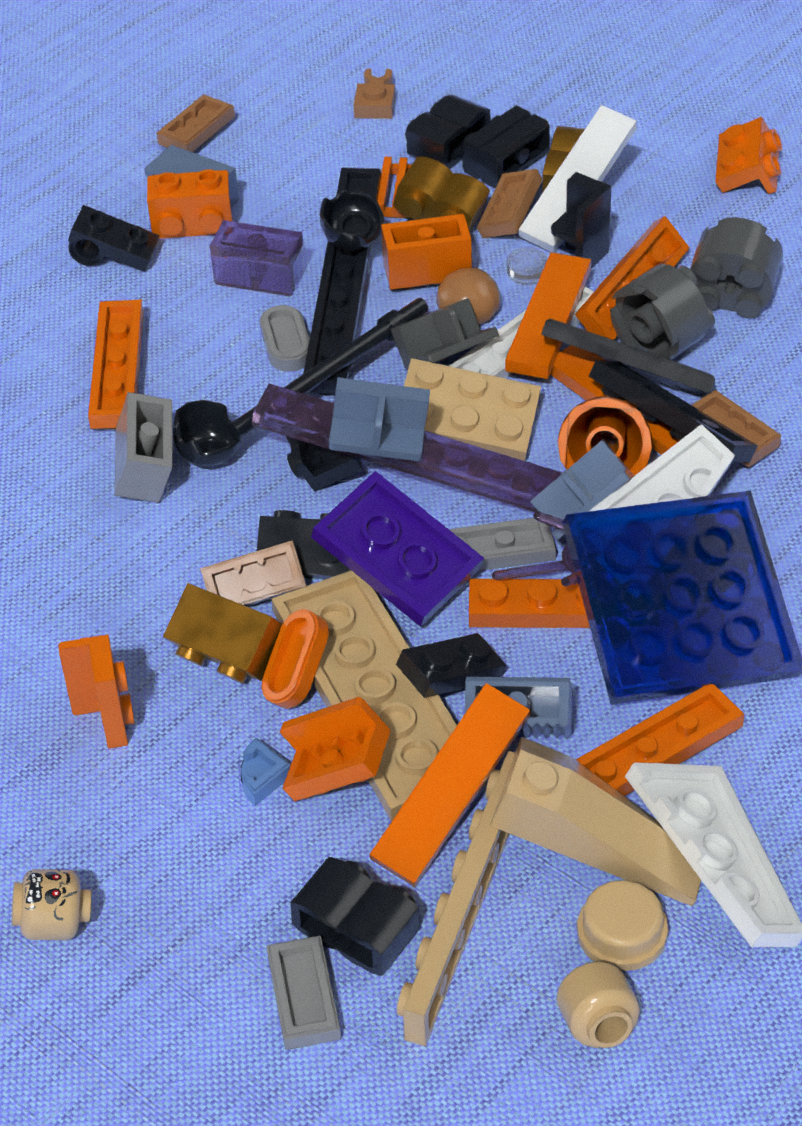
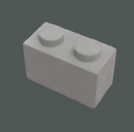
(143, 447)

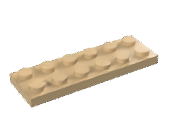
(362, 663)

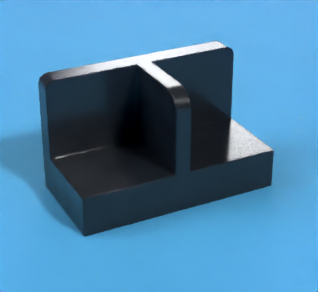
(586, 219)

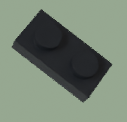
(447, 663)

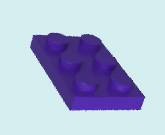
(397, 548)

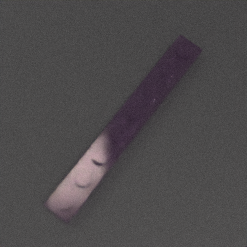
(441, 459)

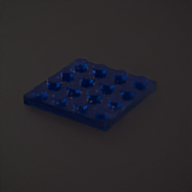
(681, 596)

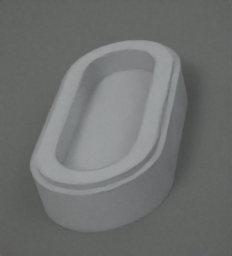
(284, 337)

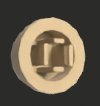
(622, 925)

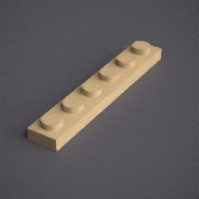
(454, 917)

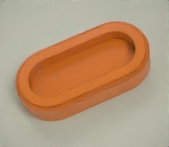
(295, 658)

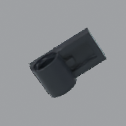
(103, 235)

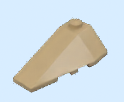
(579, 815)

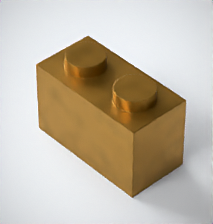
(223, 633)

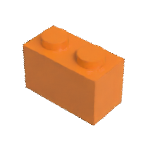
(425, 250)

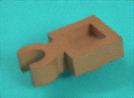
(375, 96)

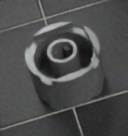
(737, 266)
(661, 311)

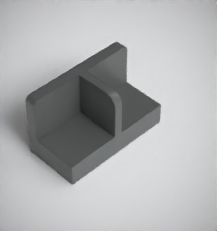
(440, 333)

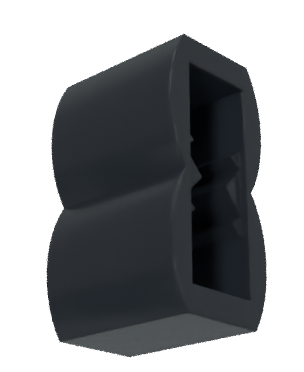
(444, 128)
(355, 915)

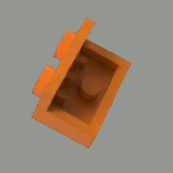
(748, 154)
(188, 203)
(96, 685)
(334, 748)

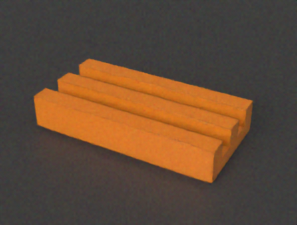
(387, 169)

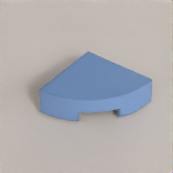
(262, 771)

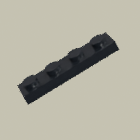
(661, 405)

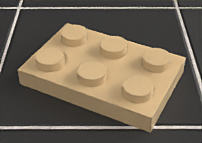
(477, 407)

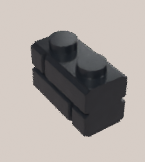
(505, 145)

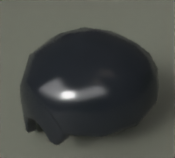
(351, 220)
(203, 433)

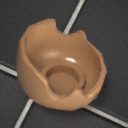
(471, 284)

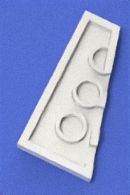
(682, 472)
(721, 846)

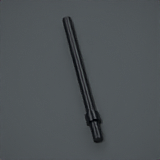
(340, 359)

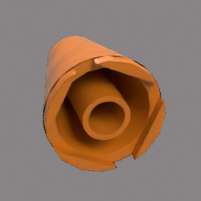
(607, 419)

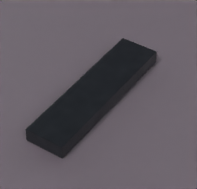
(628, 355)

